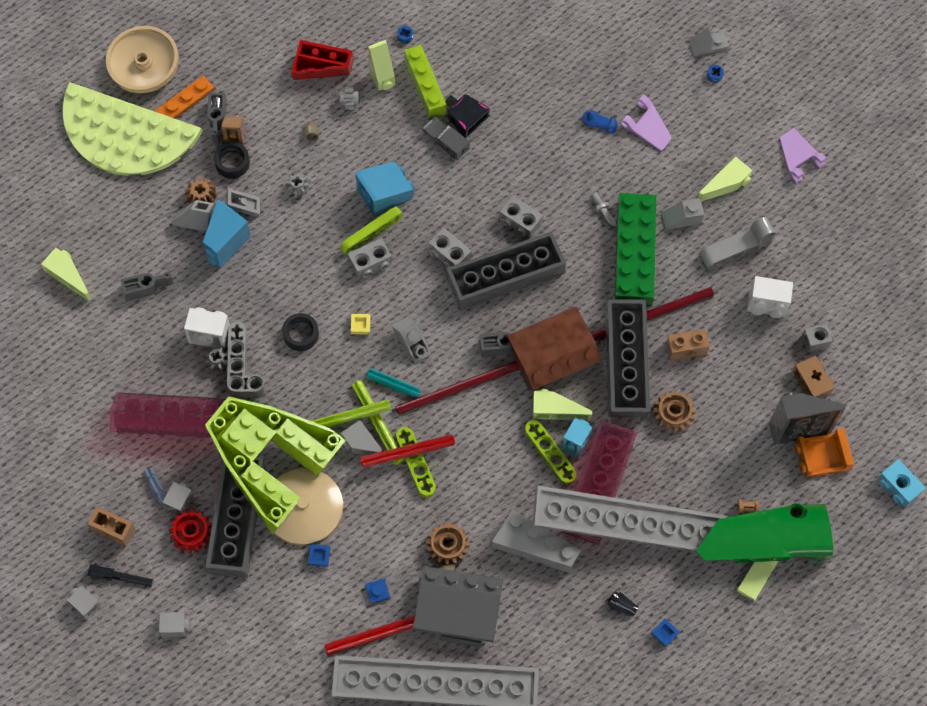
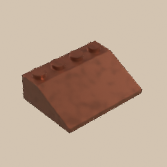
(553, 348)

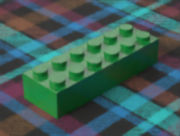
(635, 247)

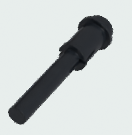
(110, 573)

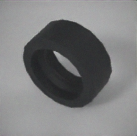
(232, 172)
(303, 345)

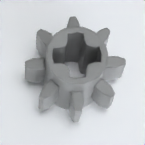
(349, 98)
(292, 184)
(219, 363)

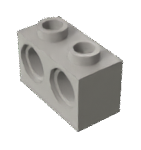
(524, 214)
(453, 248)
(367, 254)

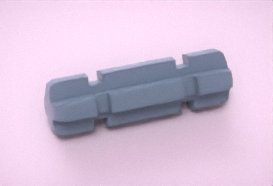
(155, 485)

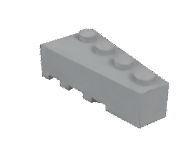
(534, 543)

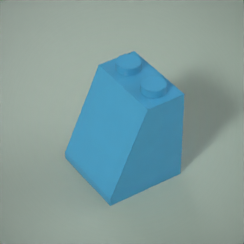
(383, 187)
(224, 234)

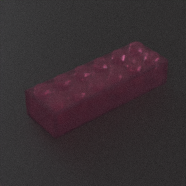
(162, 414)
(605, 465)

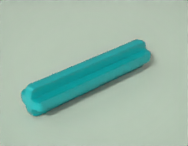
(393, 383)

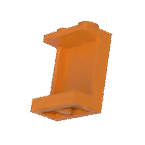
(824, 454)

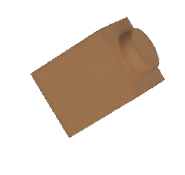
(233, 129)

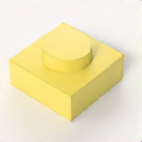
(360, 324)

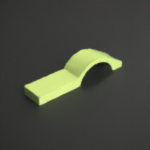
(756, 579)

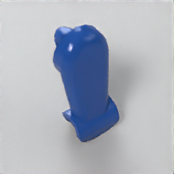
(593, 119)

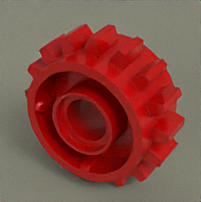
(188, 521)

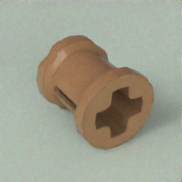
(743, 505)

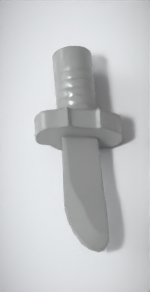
(600, 206)

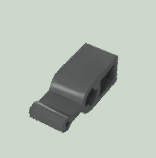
(217, 109)
(447, 138)
(135, 286)
(492, 344)

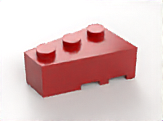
(321, 61)

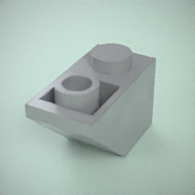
(195, 216)
(411, 339)

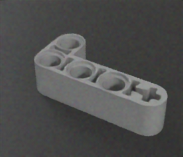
(737, 246)
(240, 359)

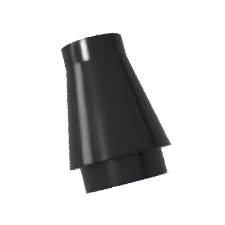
(621, 603)

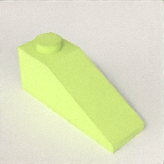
(381, 66)
(727, 180)
(62, 268)
(556, 407)

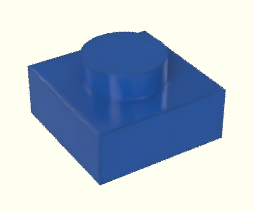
(319, 555)
(377, 591)
(665, 633)

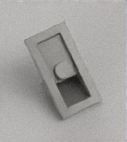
(708, 43)
(243, 202)

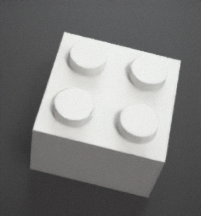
(770, 297)
(207, 328)

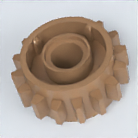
(674, 401)
(448, 533)

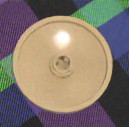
(142, 59)
(315, 513)

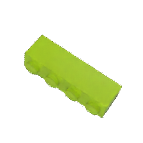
(425, 82)

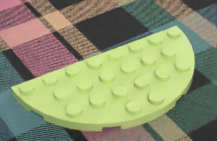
(123, 135)

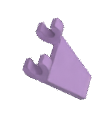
(649, 126)
(796, 152)

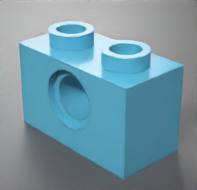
(576, 437)
(900, 473)

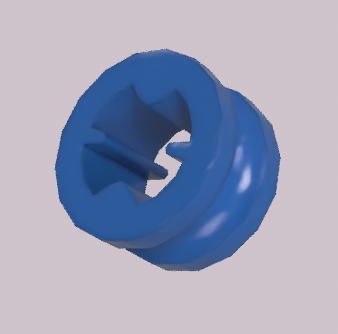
(408, 30)
(715, 79)

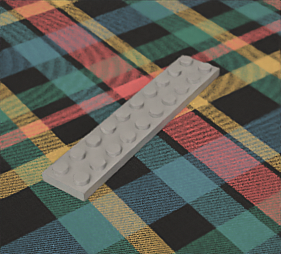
(621, 519)
(434, 682)

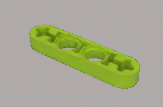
(371, 230)
(547, 454)
(415, 462)

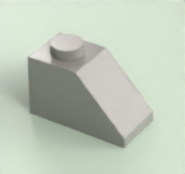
(683, 214)
(359, 440)

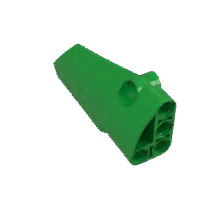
(771, 536)

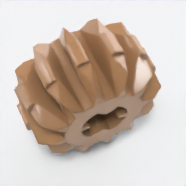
(206, 187)

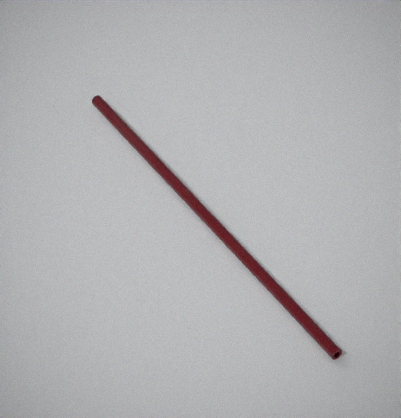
(513, 366)

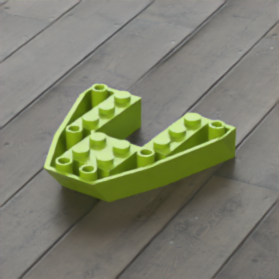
(244, 430)

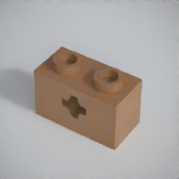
(687, 344)
(813, 368)
(111, 526)

